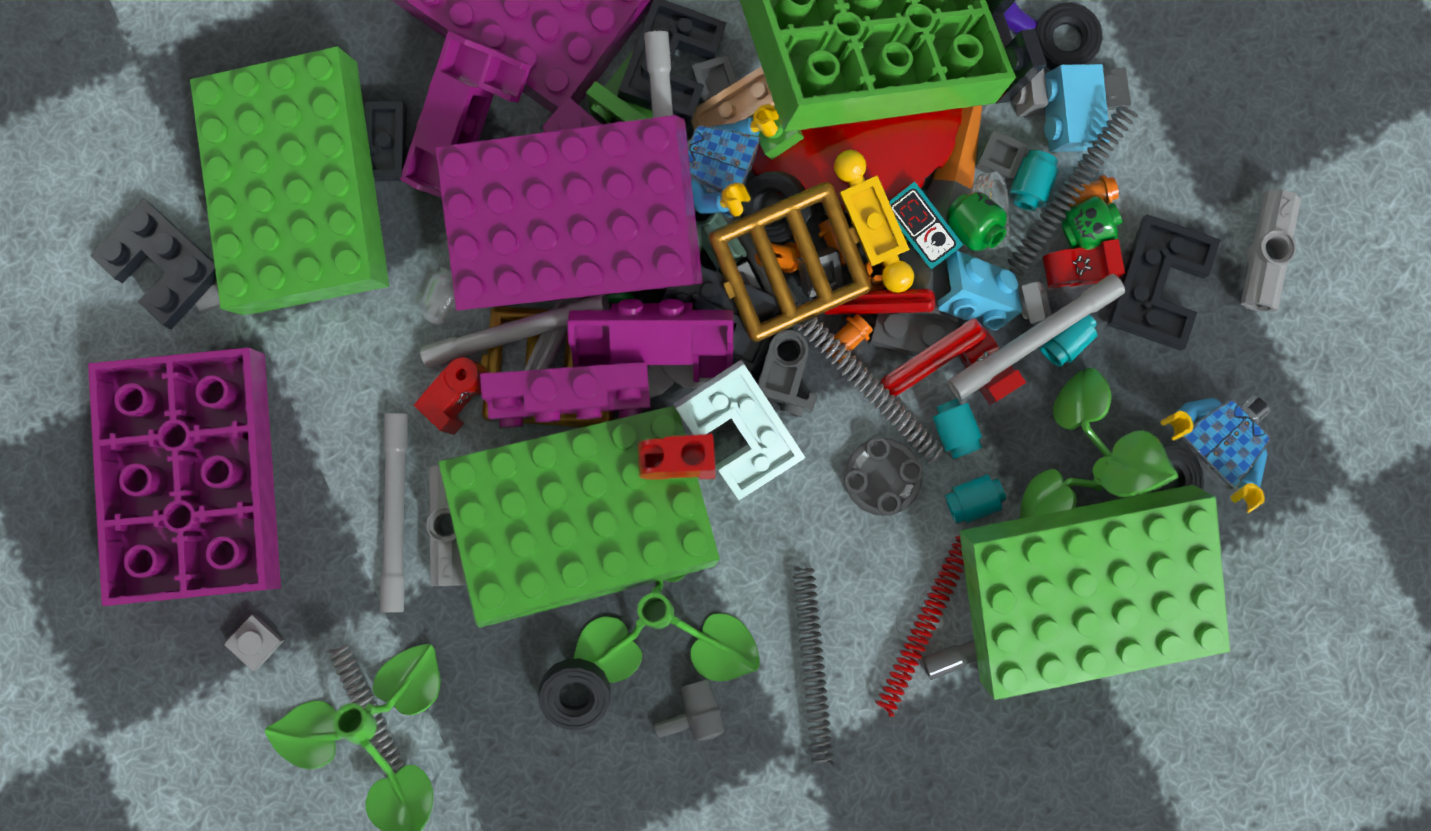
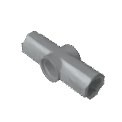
(1276, 228)
(445, 558)

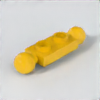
(874, 221)

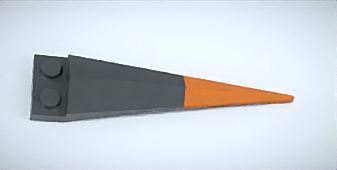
(917, 331)

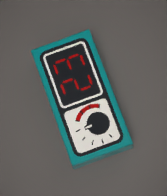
(924, 226)

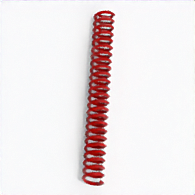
(925, 632)

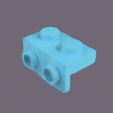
(980, 292)

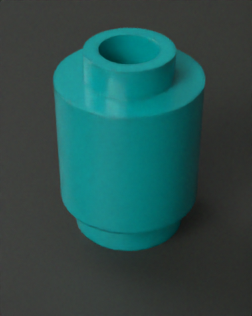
(1034, 180)
(1070, 342)
(957, 428)
(975, 499)

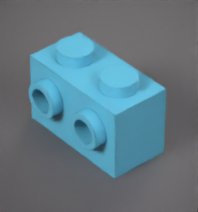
(1075, 107)

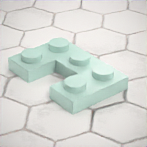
(739, 397)

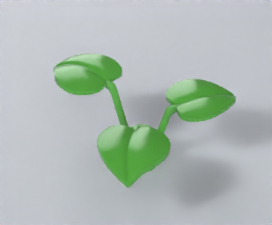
(1130, 469)
(720, 654)
(310, 731)

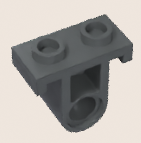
(782, 378)

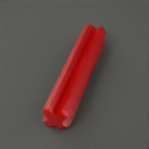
(888, 302)
(934, 357)

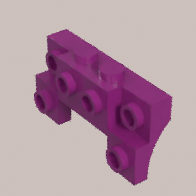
(459, 103)
(653, 334)
(570, 390)

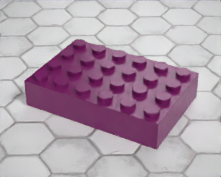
(561, 39)
(570, 213)
(183, 476)

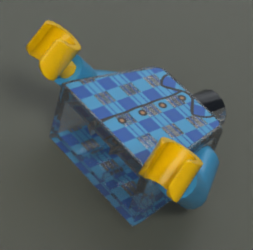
(723, 161)
(1226, 443)

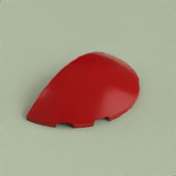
(894, 149)

